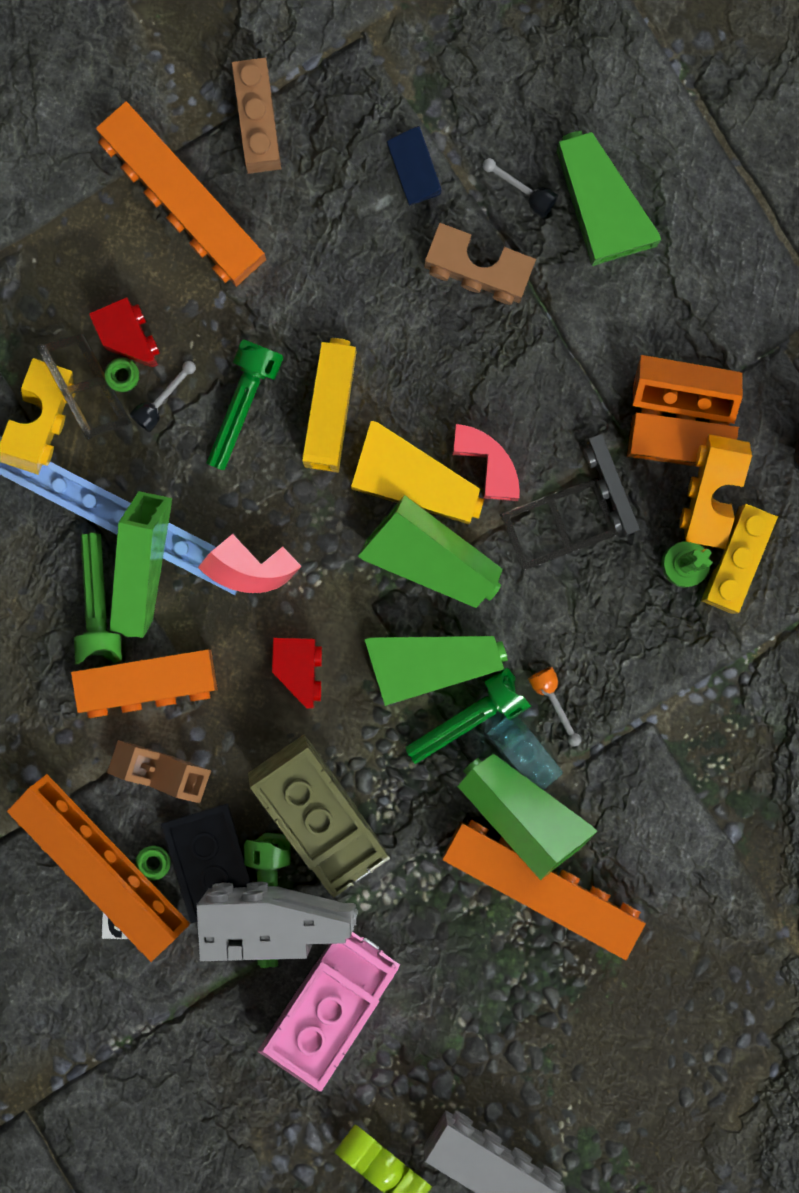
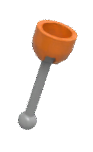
(545, 683)

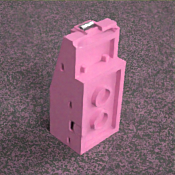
(329, 1010)

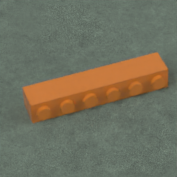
(181, 194)
(98, 867)
(554, 896)

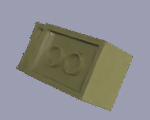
(317, 816)

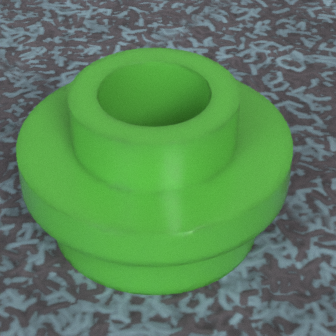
(122, 364)
(161, 854)

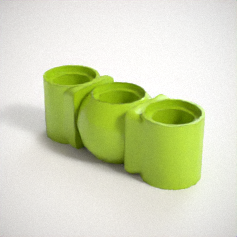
(378, 1164)

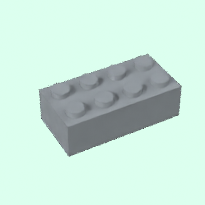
(482, 1162)

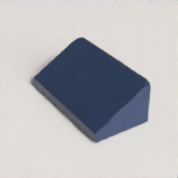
(414, 166)

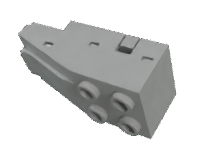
(268, 922)

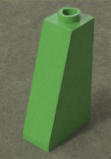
(604, 205)
(431, 554)
(139, 563)
(425, 664)
(525, 815)

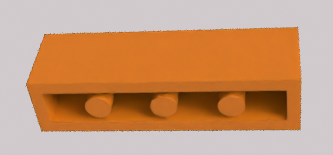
(144, 681)

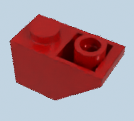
(122, 333)
(295, 667)

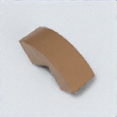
(159, 771)

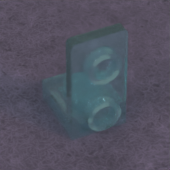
(525, 752)

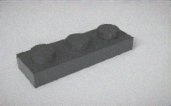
(610, 486)

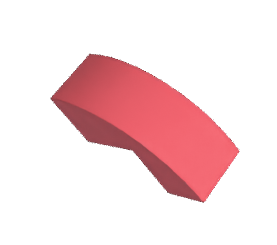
(500, 473)
(239, 570)

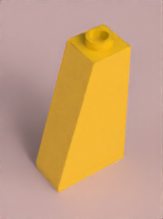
(329, 406)
(396, 468)

